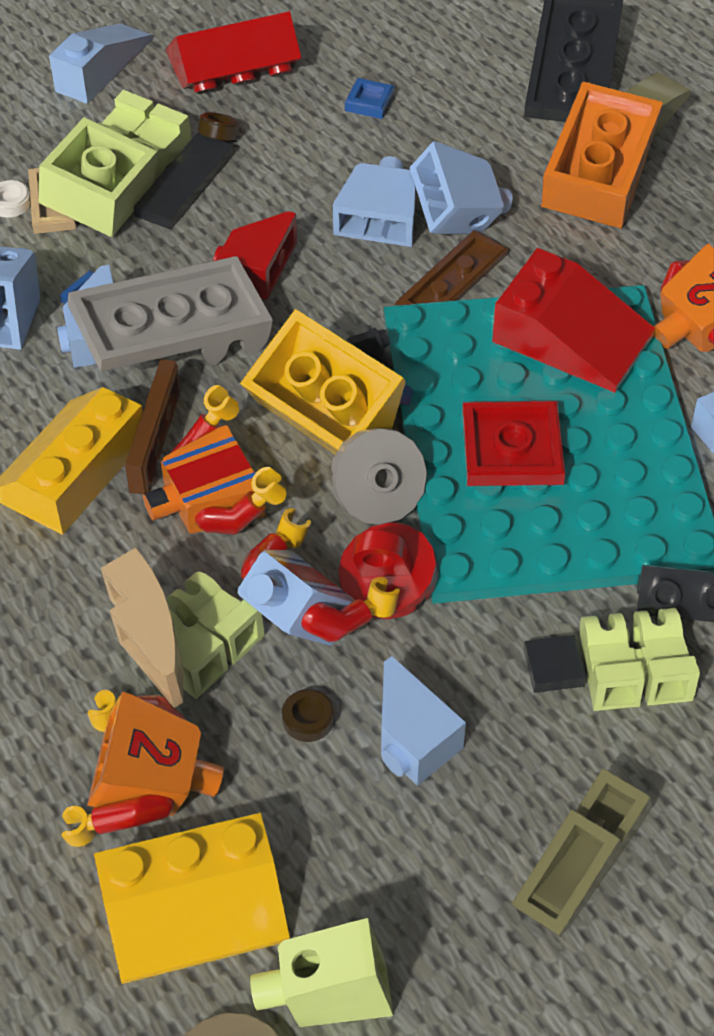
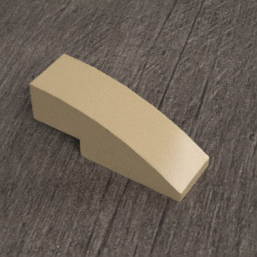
(145, 622)

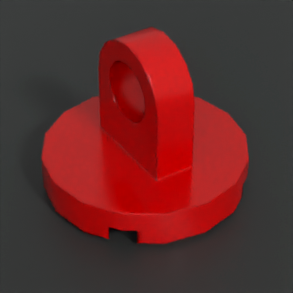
(393, 553)

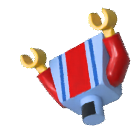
(300, 596)

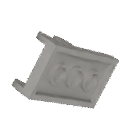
(172, 314)

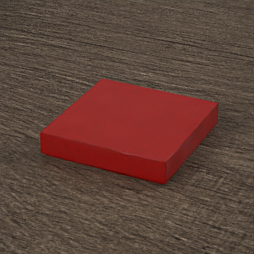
(512, 443)

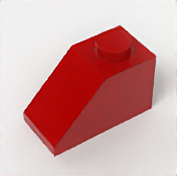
(262, 249)

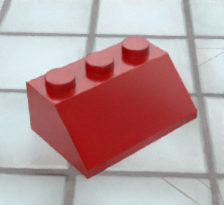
(234, 52)

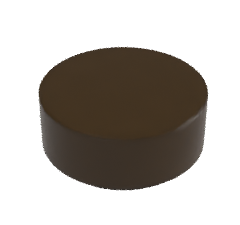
(218, 126)
(308, 715)

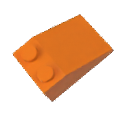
(600, 155)

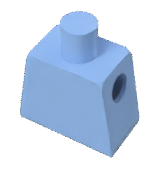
(457, 190)
(377, 204)
(17, 294)

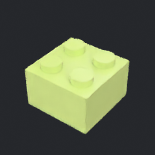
(96, 176)

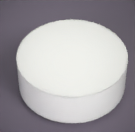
(13, 198)

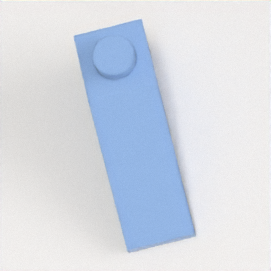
(93, 58)

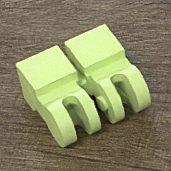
(152, 126)
(217, 631)
(622, 673)

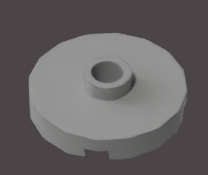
(355, 473)

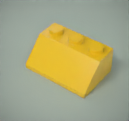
(323, 384)
(72, 459)
(191, 897)

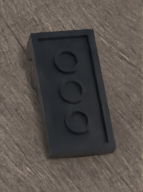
(571, 47)

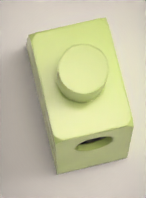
(328, 977)

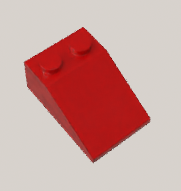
(570, 321)

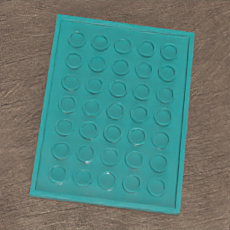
(627, 459)

